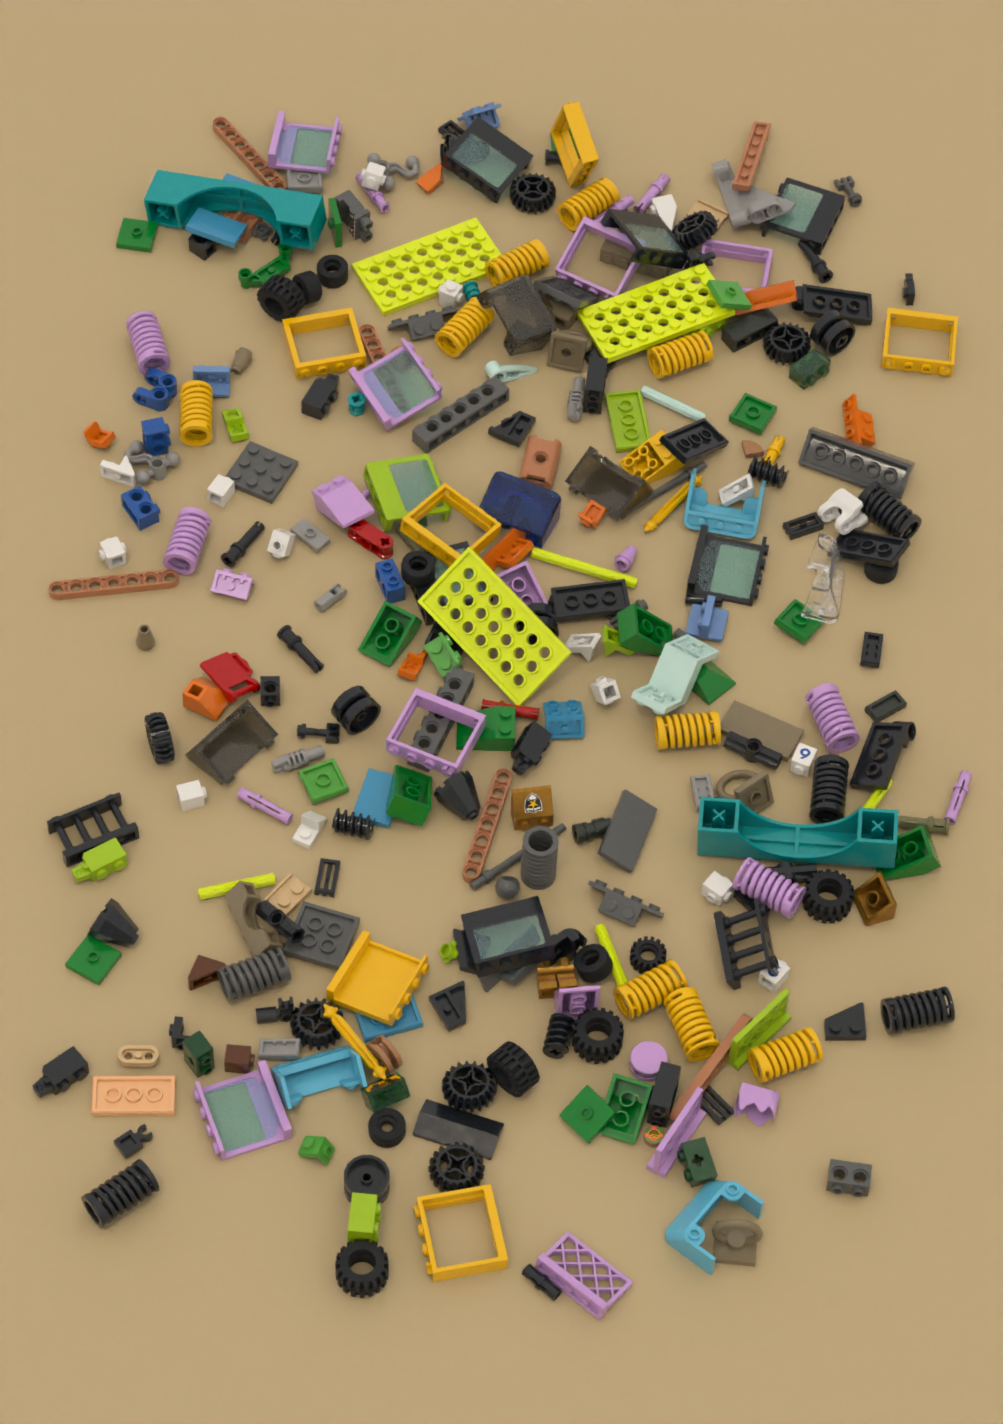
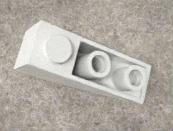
(665, 208)

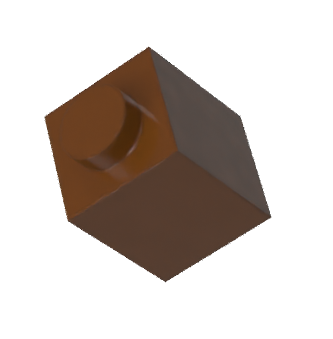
(238, 1059)

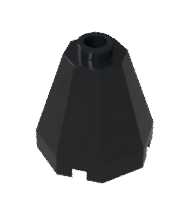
(459, 795)
(114, 926)

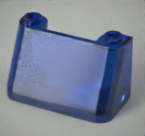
(522, 506)

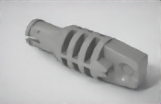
(576, 399)
(296, 759)

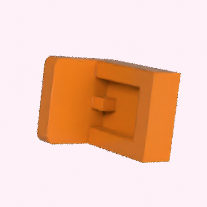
(97, 437)
(592, 514)

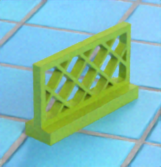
(760, 1029)

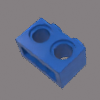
(155, 436)
(140, 507)
(390, 581)

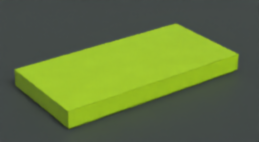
(627, 419)

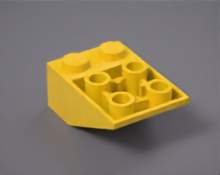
(651, 460)

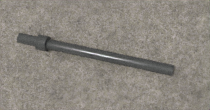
(677, 480)
(488, 875)

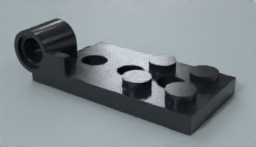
(809, 294)
(899, 736)

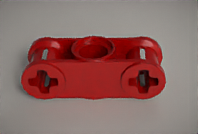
(371, 539)

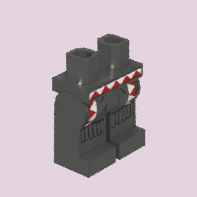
(354, 216)

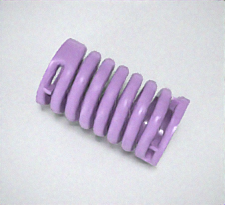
(147, 341)
(187, 540)
(832, 718)
(777, 887)

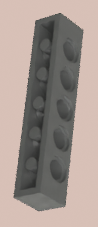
(460, 414)
(463, 683)

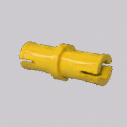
(774, 450)

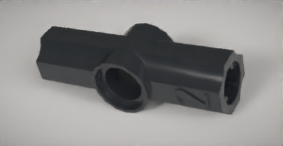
(761, 754)
(797, 872)
(280, 922)

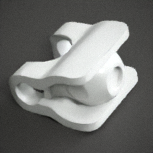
(845, 509)

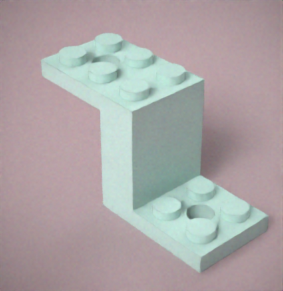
(674, 674)

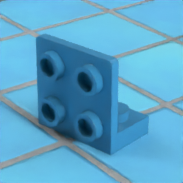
(564, 719)

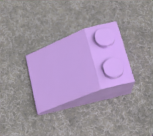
(341, 502)
(523, 583)
(576, 1000)

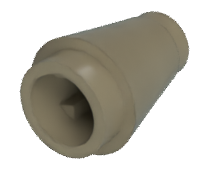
(241, 360)
(145, 638)

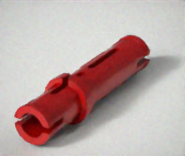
(520, 711)

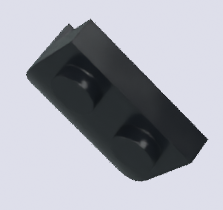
(567, 943)

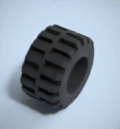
(281, 298)
(831, 883)
(597, 1049)
(513, 1069)
(362, 1252)

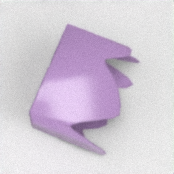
(757, 1102)

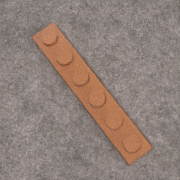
(751, 156)

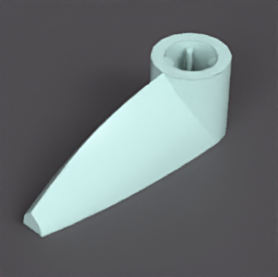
(508, 372)

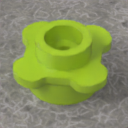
(448, 951)

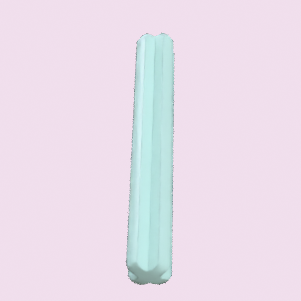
(672, 403)

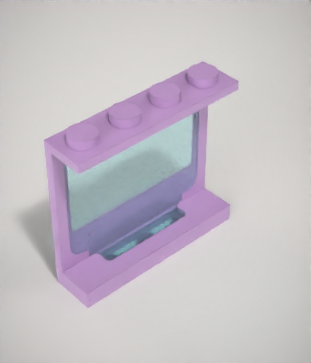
(303, 146)
(397, 385)
(243, 1113)

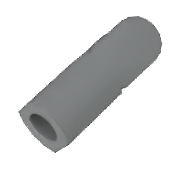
(328, 598)

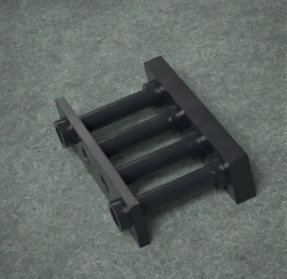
(74, 854)
(727, 940)

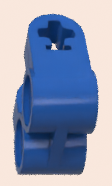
(160, 395)

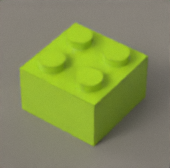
(364, 1217)

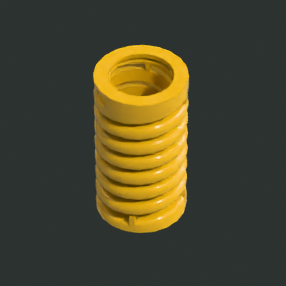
(588, 203)
(525, 254)
(463, 328)
(671, 354)
(196, 413)
(695, 721)
(648, 989)
(691, 1024)
(784, 1054)

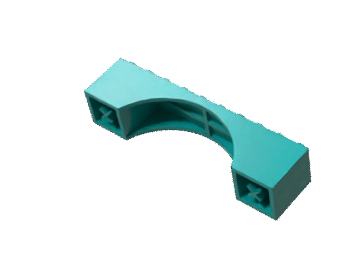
(293, 214)
(858, 839)

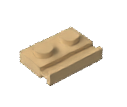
(719, 214)
(288, 894)

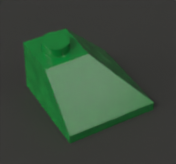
(712, 683)

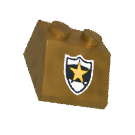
(532, 807)

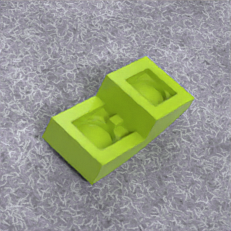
(235, 425)

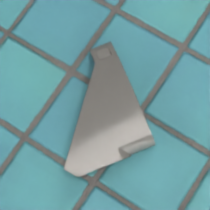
(747, 206)

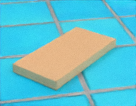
(133, 1096)

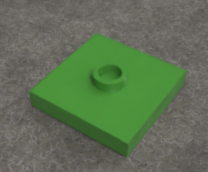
(729, 294)
(323, 781)

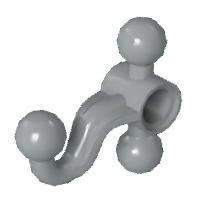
(392, 167)
(156, 464)

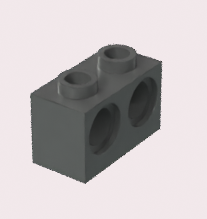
(849, 1173)

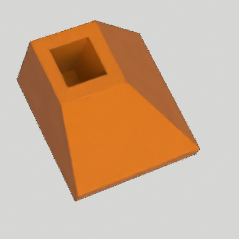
(204, 698)

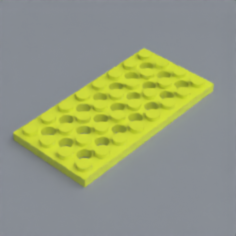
(418, 263)
(643, 309)
(507, 626)

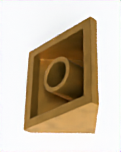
(875, 900)

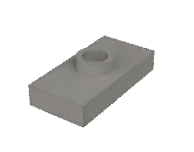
(310, 535)
(701, 787)
(279, 1049)

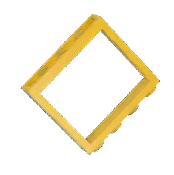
(575, 169)
(920, 320)
(319, 322)
(464, 506)
(453, 1198)

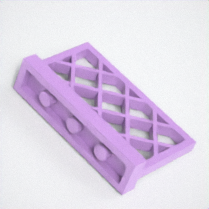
(679, 1132)
(575, 1289)

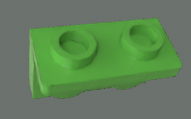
(443, 655)

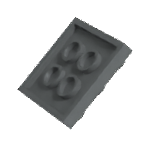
(565, 292)
(261, 472)
(325, 936)

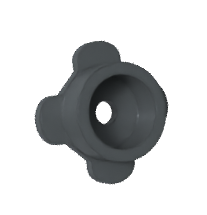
(262, 231)

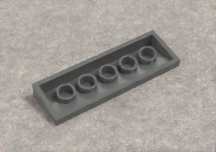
(855, 461)

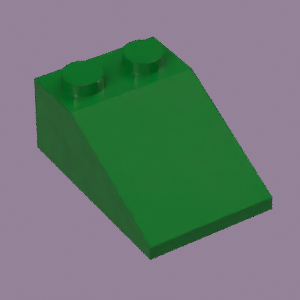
(642, 630)
(390, 634)
(497, 734)
(409, 795)
(914, 855)
(631, 1103)

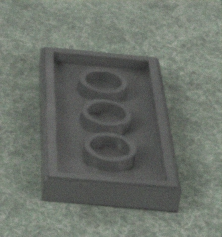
(627, 831)

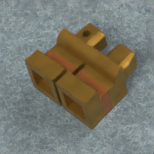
(555, 977)

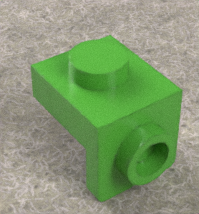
(316, 1147)

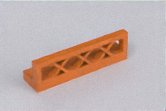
(770, 296)

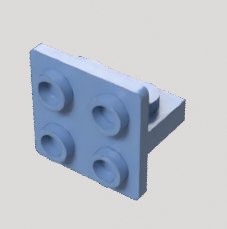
(486, 113)
(216, 376)
(707, 621)

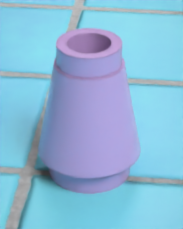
(625, 558)

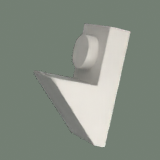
(120, 473)
(737, 490)
(584, 644)
(309, 829)

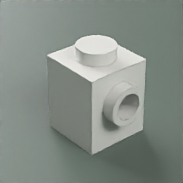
(373, 176)
(450, 294)
(281, 543)
(113, 552)
(605, 690)
(717, 889)

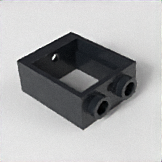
(595, 385)
(663, 1094)

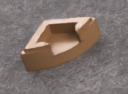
(751, 449)

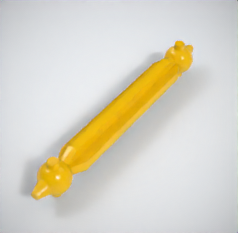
(670, 505)
(354, 1041)

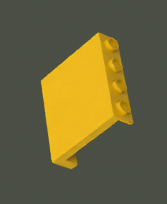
(376, 980)

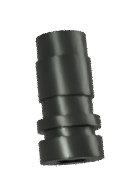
(586, 831)

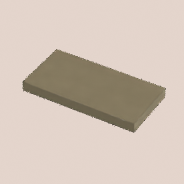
(769, 730)

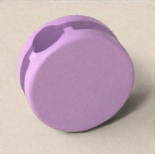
(646, 1060)

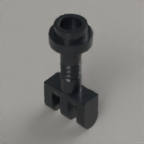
(331, 732)

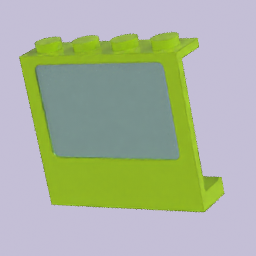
(401, 486)

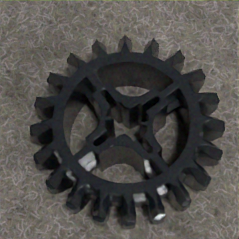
(532, 197)
(695, 229)
(786, 343)
(159, 737)
(307, 1016)
(478, 1094)
(455, 1174)

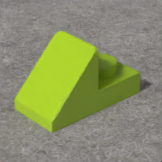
(612, 643)

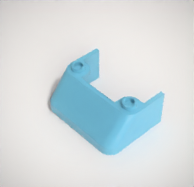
(720, 518)
(318, 1073)
(686, 1234)

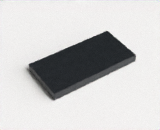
(694, 441)
(871, 547)
(589, 600)

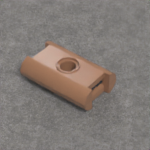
(540, 461)

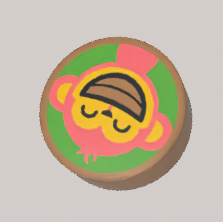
(653, 1135)

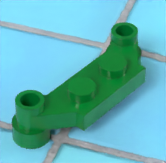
(277, 266)

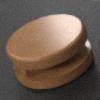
(385, 1053)

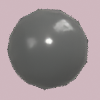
(507, 887)

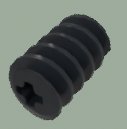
(769, 473)
(353, 824)
(558, 1035)

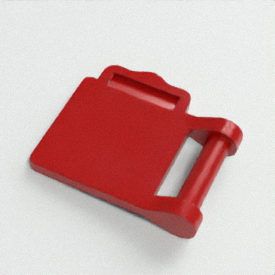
(230, 671)

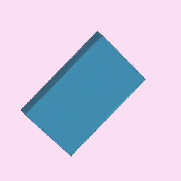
(216, 227)
(374, 797)
(408, 1021)

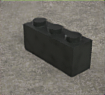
(748, 329)

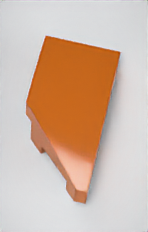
(431, 179)
(412, 665)

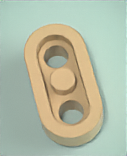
(138, 1055)

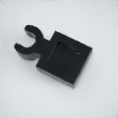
(909, 290)
(130, 1142)

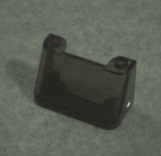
(521, 313)
(608, 485)
(232, 743)

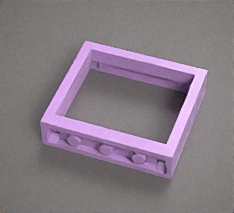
(604, 232)
(740, 252)
(444, 708)

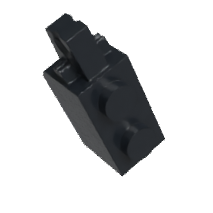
(320, 397)
(529, 747)
(61, 1073)

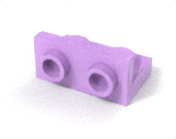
(232, 584)

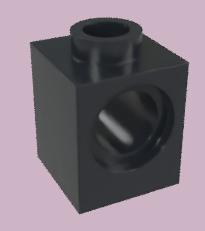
(201, 246)
(267, 685)

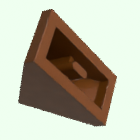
(203, 972)

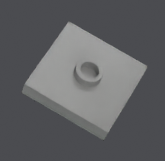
(304, 181)

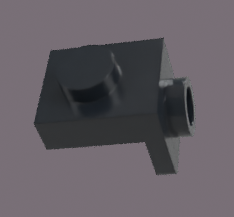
(176, 1032)

